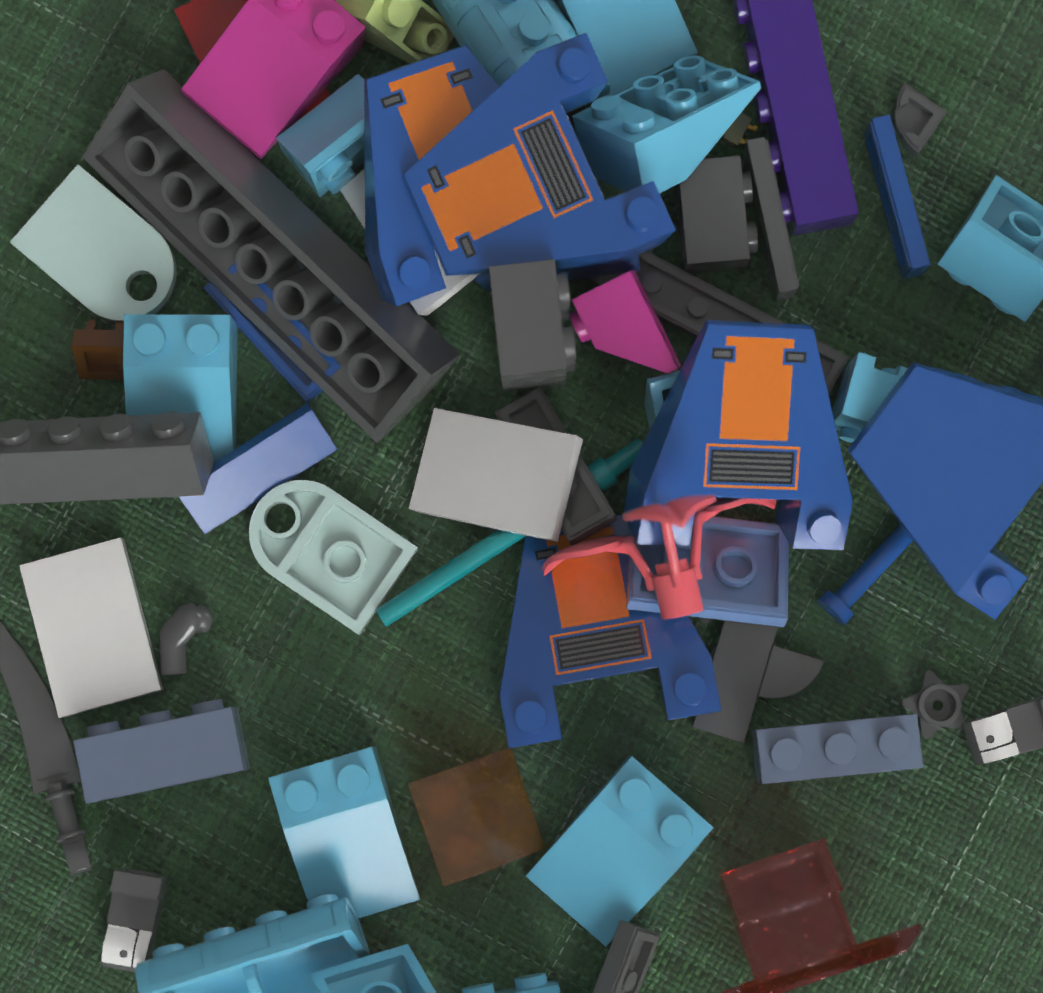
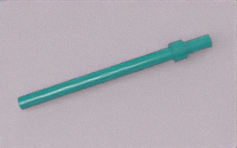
(605, 476)

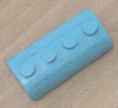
(506, 31)
(261, 958)

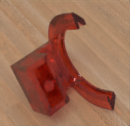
(796, 922)

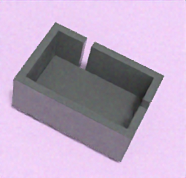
(528, 322)

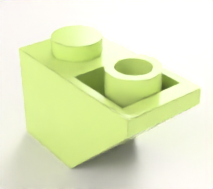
(401, 27)

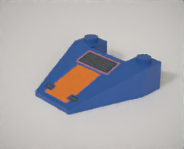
(403, 120)
(518, 183)
(751, 425)
(579, 630)

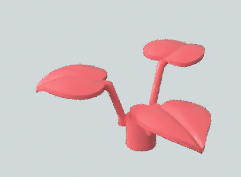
(675, 581)

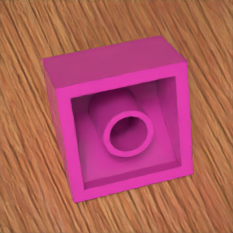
(624, 323)

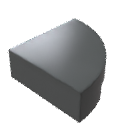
(915, 118)
(787, 673)

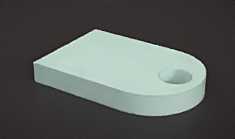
(97, 248)
(331, 553)

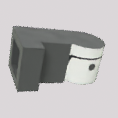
(1006, 732)
(133, 917)

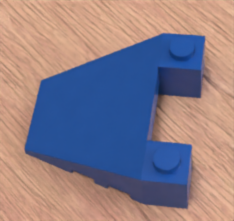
(956, 473)

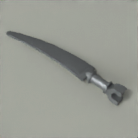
(46, 747)

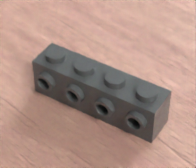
(104, 458)

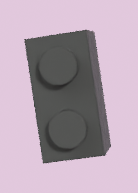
(714, 217)

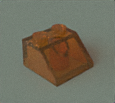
(476, 816)

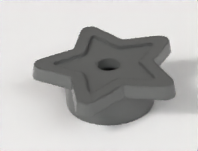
(922, 705)

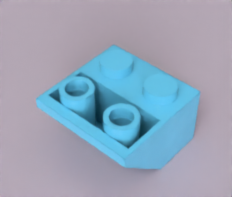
(329, 139)

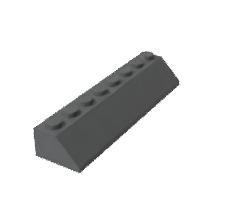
(229, 209)

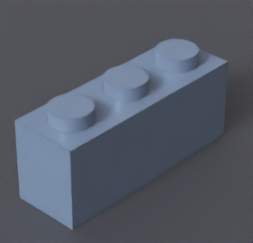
(836, 748)
(161, 751)

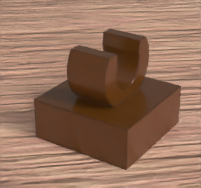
(99, 352)

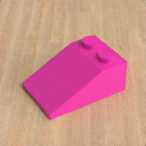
(273, 66)

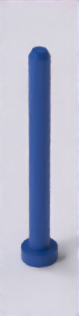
(839, 604)

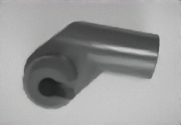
(177, 632)

